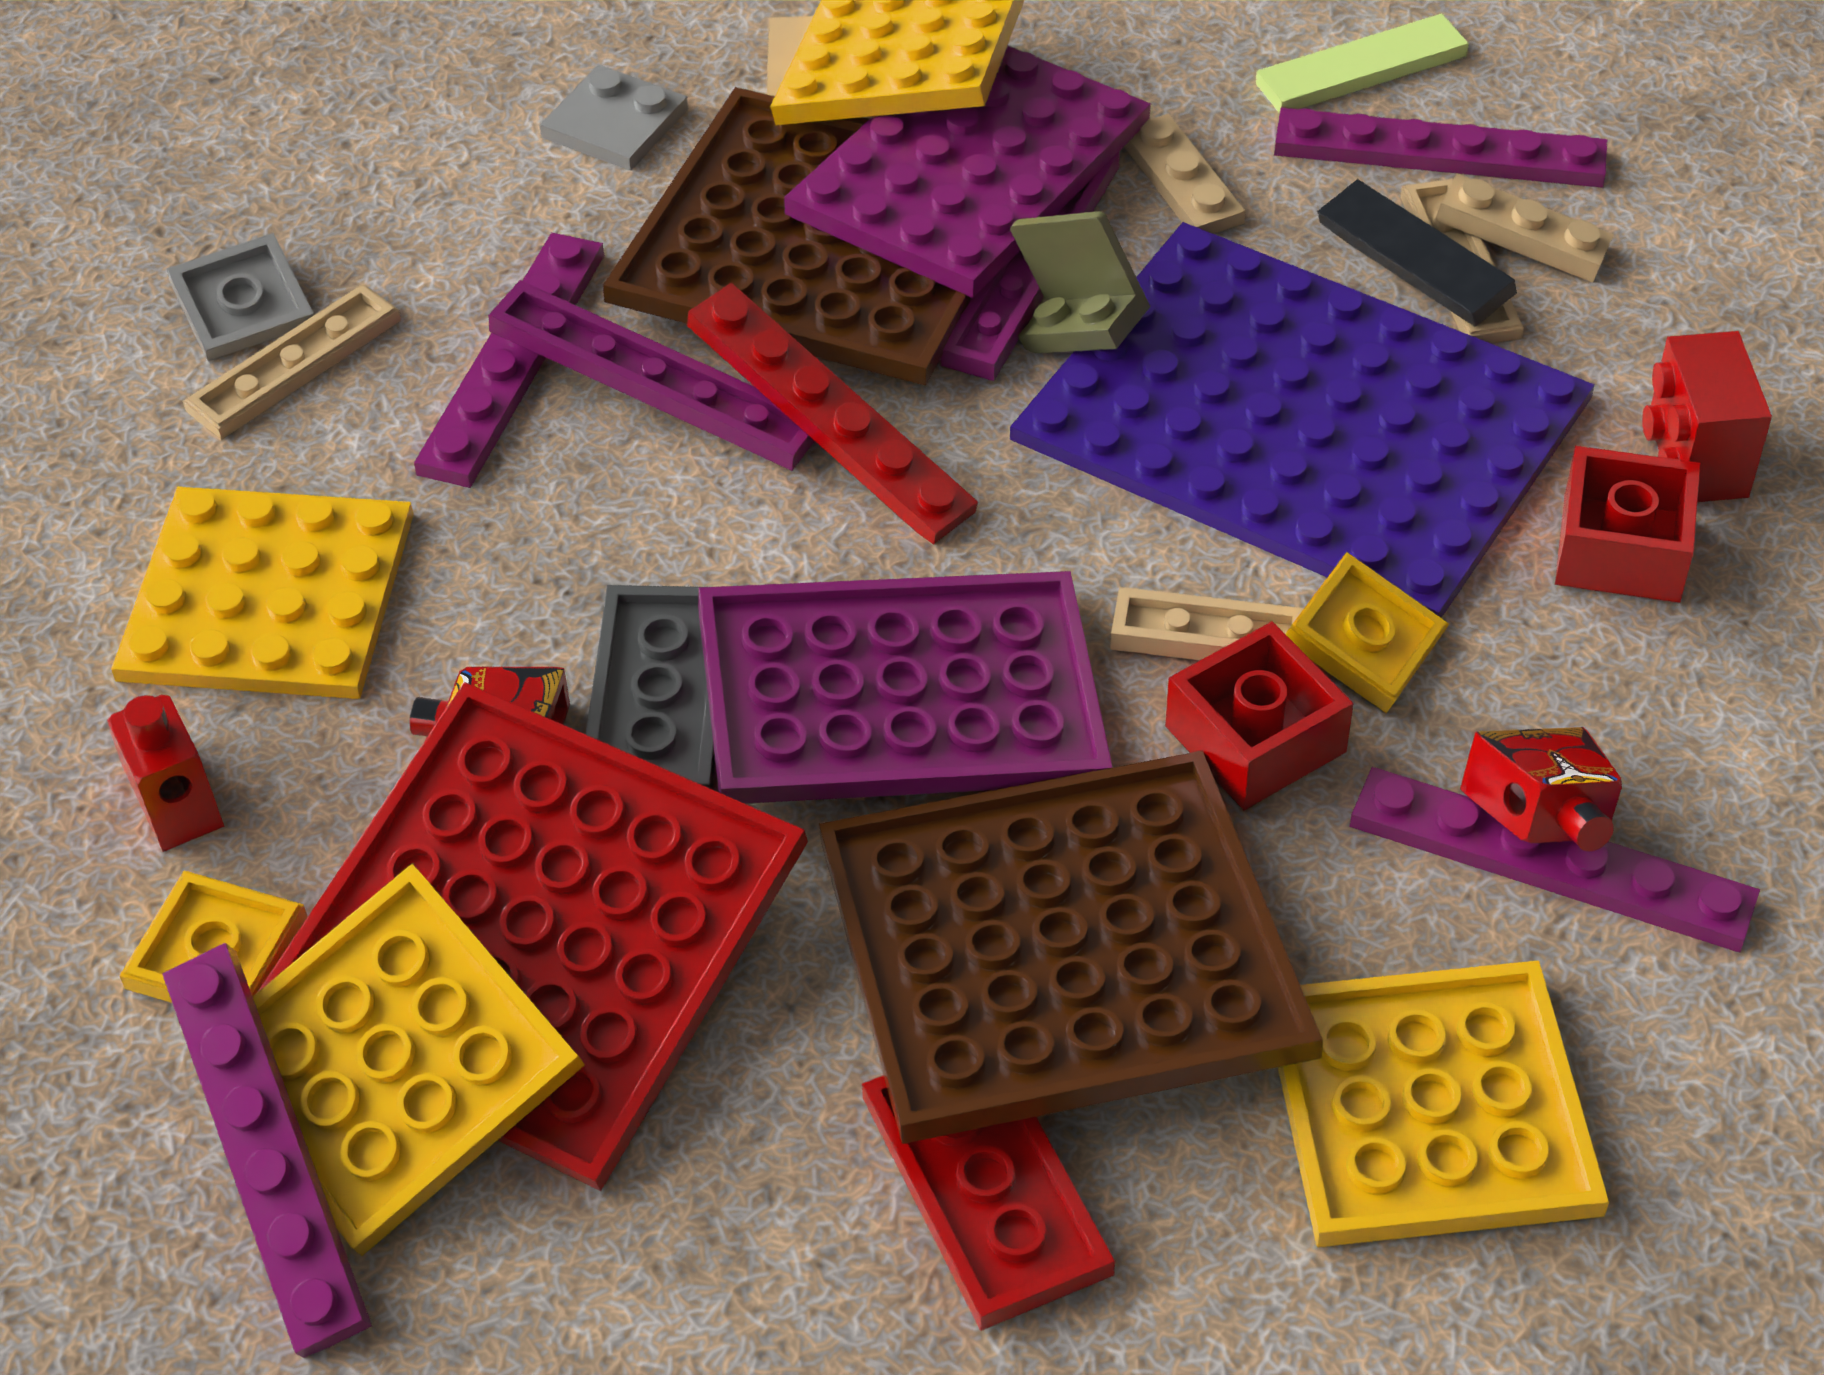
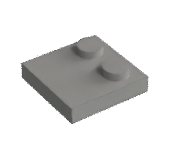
(614, 117)
(239, 296)

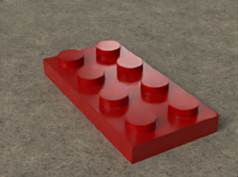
(998, 1212)

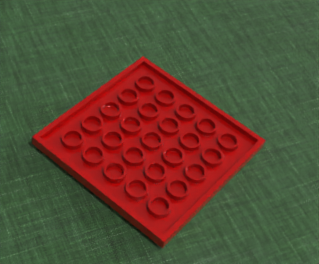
(591, 885)

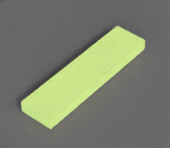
(1362, 63)

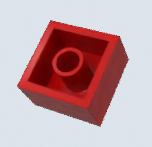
(1709, 412)
(1628, 524)
(1259, 714)

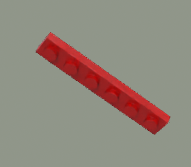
(832, 413)

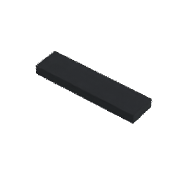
(1417, 252)

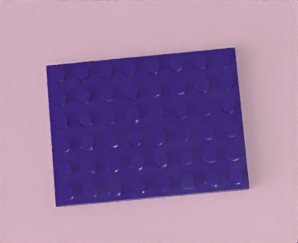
(1308, 418)

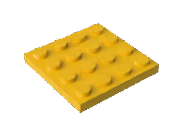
(895, 58)
(265, 593)
(404, 1054)
(1439, 1108)

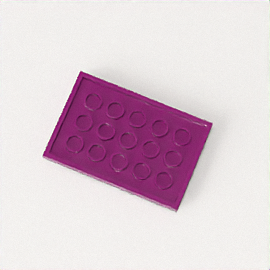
(953, 181)
(898, 686)

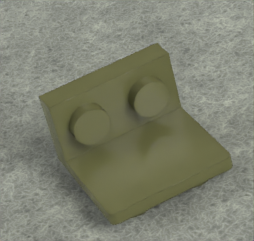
(1085, 283)

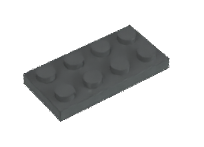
(653, 680)

